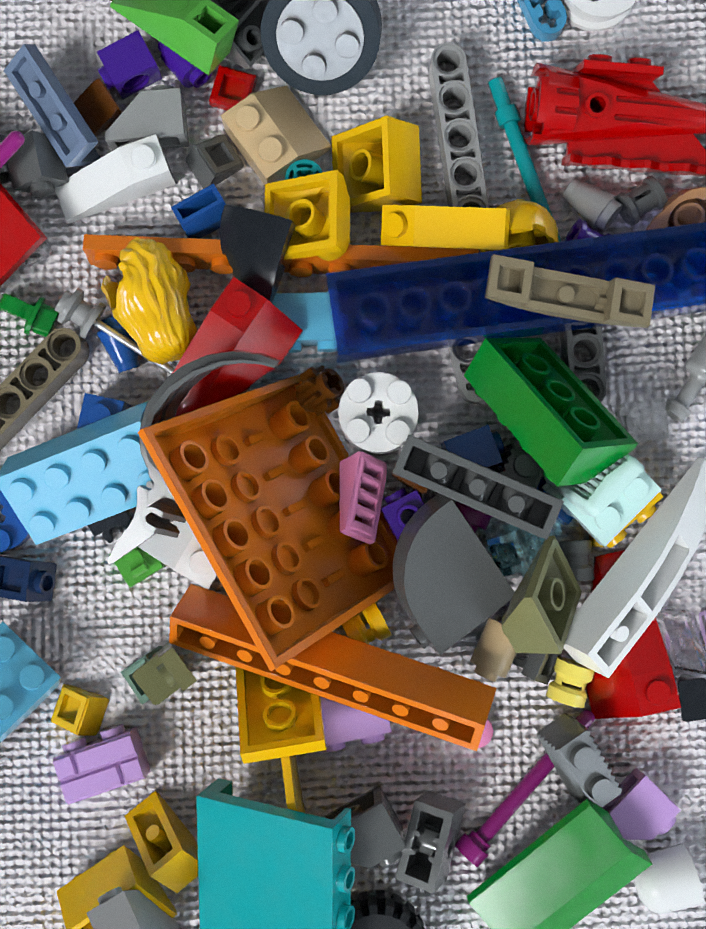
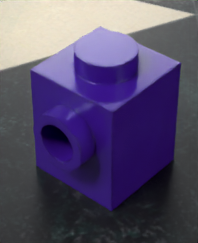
(400, 509)

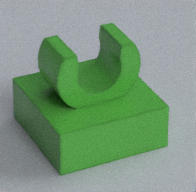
(137, 566)

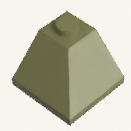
(543, 603)

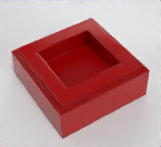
(231, 87)

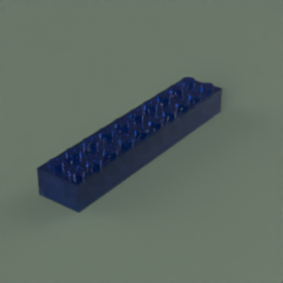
(445, 304)

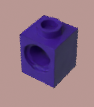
(128, 65)

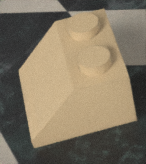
(273, 132)

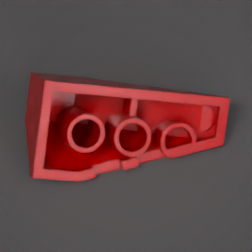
(240, 322)
(643, 679)

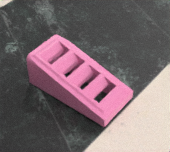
(370, 474)

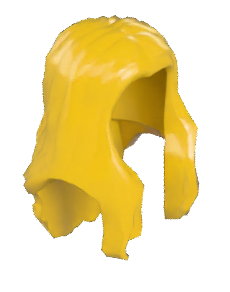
(152, 300)

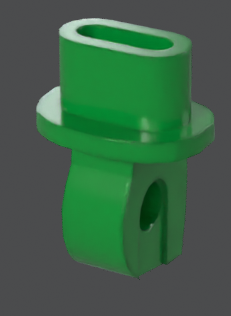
(39, 317)

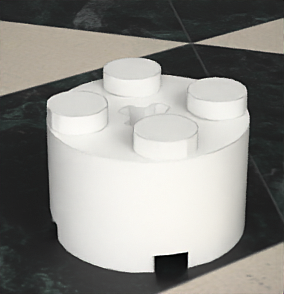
(396, 400)

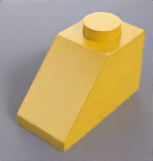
(164, 843)

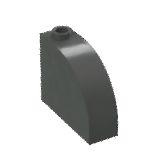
(445, 576)

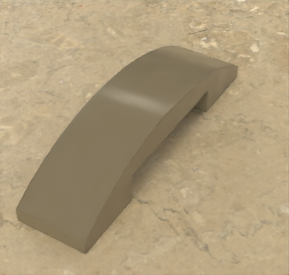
(569, 295)

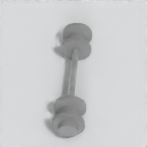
(74, 308)

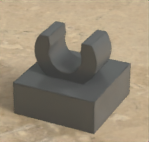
(537, 666)

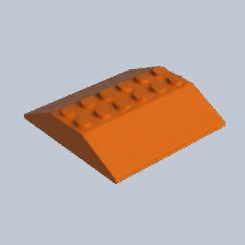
(266, 509)

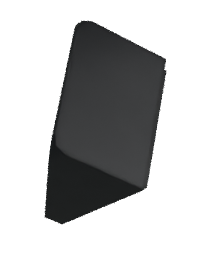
(692, 697)

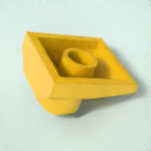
(319, 210)

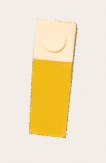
(445, 227)

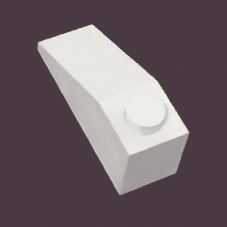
(116, 179)

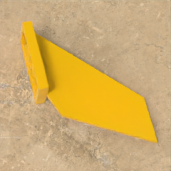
(278, 724)

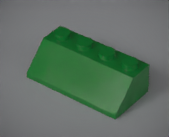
(548, 409)

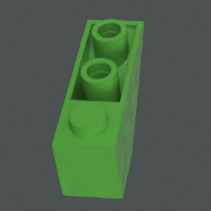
(190, 28)

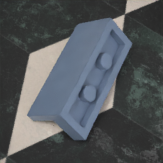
(52, 107)

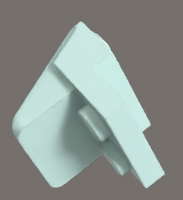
(607, 500)

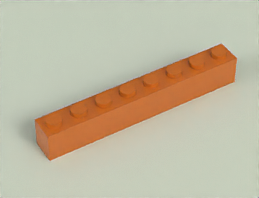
(342, 672)

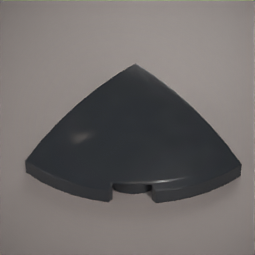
(255, 247)

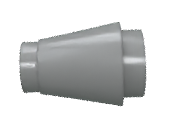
(592, 203)

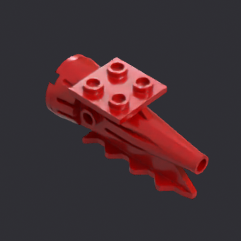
(615, 117)

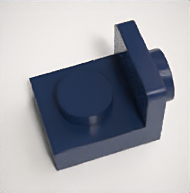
(27, 579)

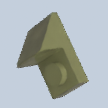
(163, 674)

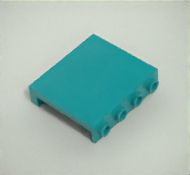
(271, 865)

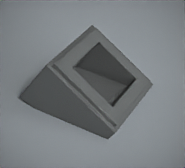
(213, 161)

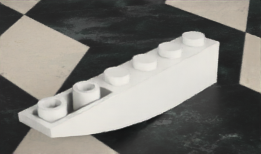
(641, 578)

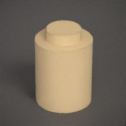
(493, 652)

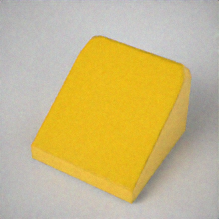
(79, 710)

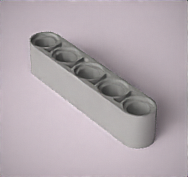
(457, 123)

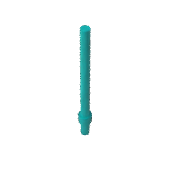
(508, 119)

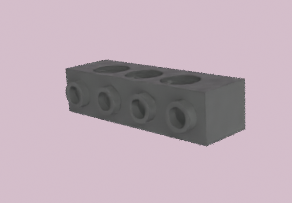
(478, 487)

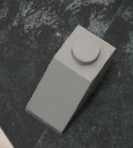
(150, 113)

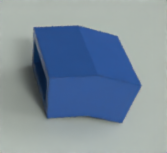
(200, 212)

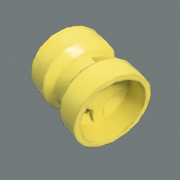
(574, 678)

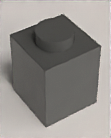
(37, 166)

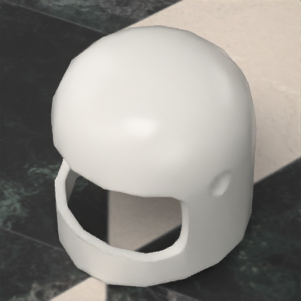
(670, 881)

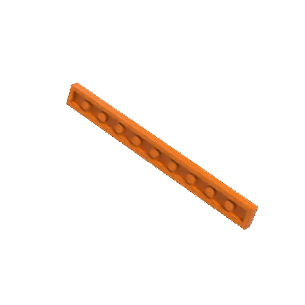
(207, 254)

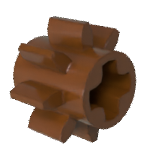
(319, 390)

